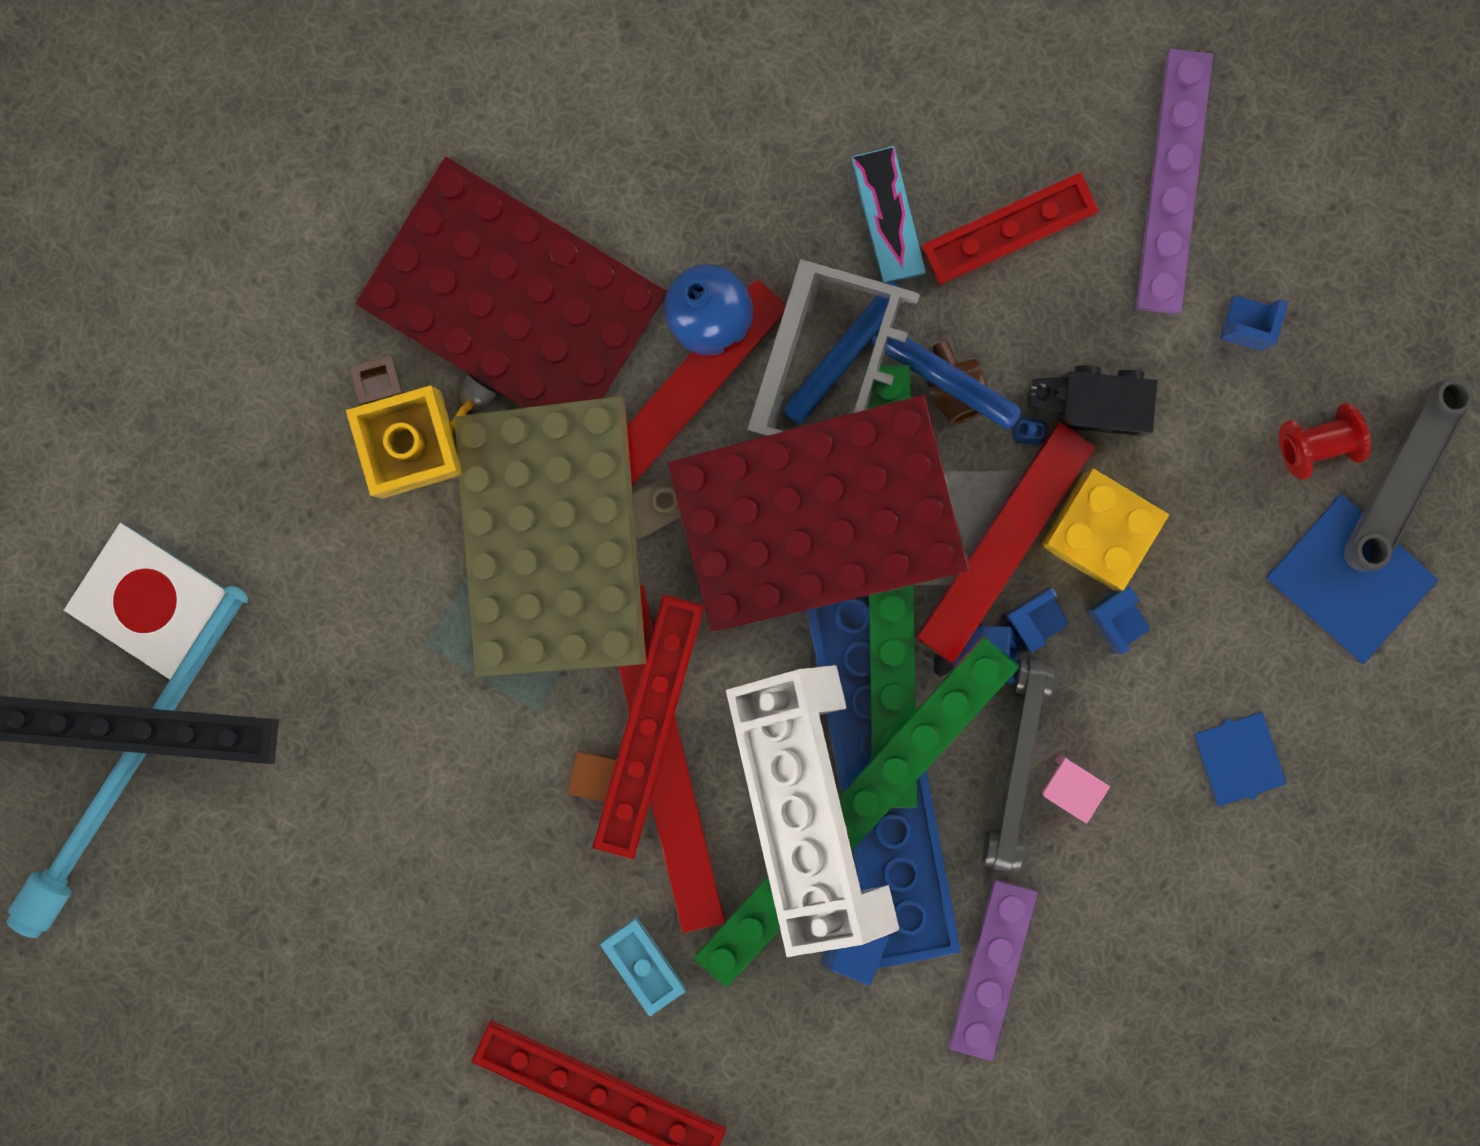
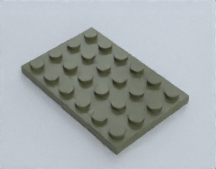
(550, 538)

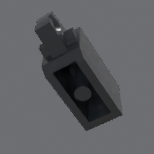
(1098, 401)

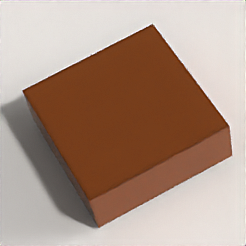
(591, 776)

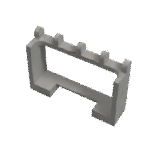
(799, 303)

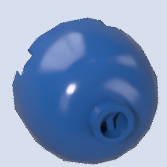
(708, 309)

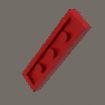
(1009, 229)

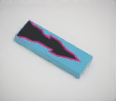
(888, 215)

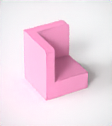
(1075, 789)

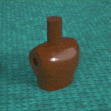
(951, 407)

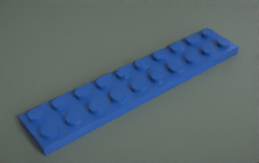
(905, 843)

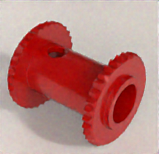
(1344, 435)

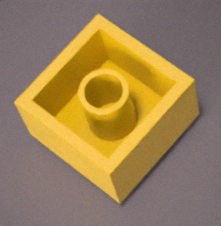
(405, 442)
(1104, 530)

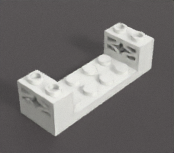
(802, 814)

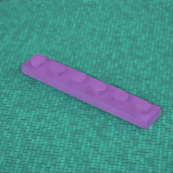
(1174, 181)

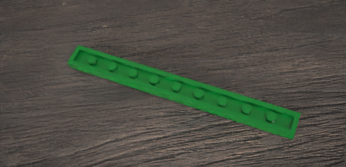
(892, 627)
(872, 793)

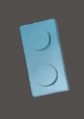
(643, 966)

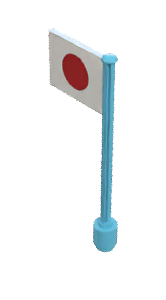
(168, 621)

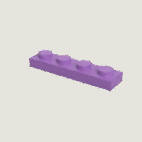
(993, 970)

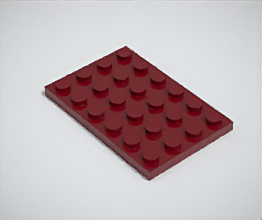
(509, 294)
(819, 514)

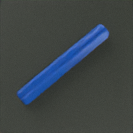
(837, 361)
(953, 381)

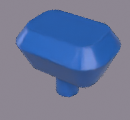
(1029, 431)

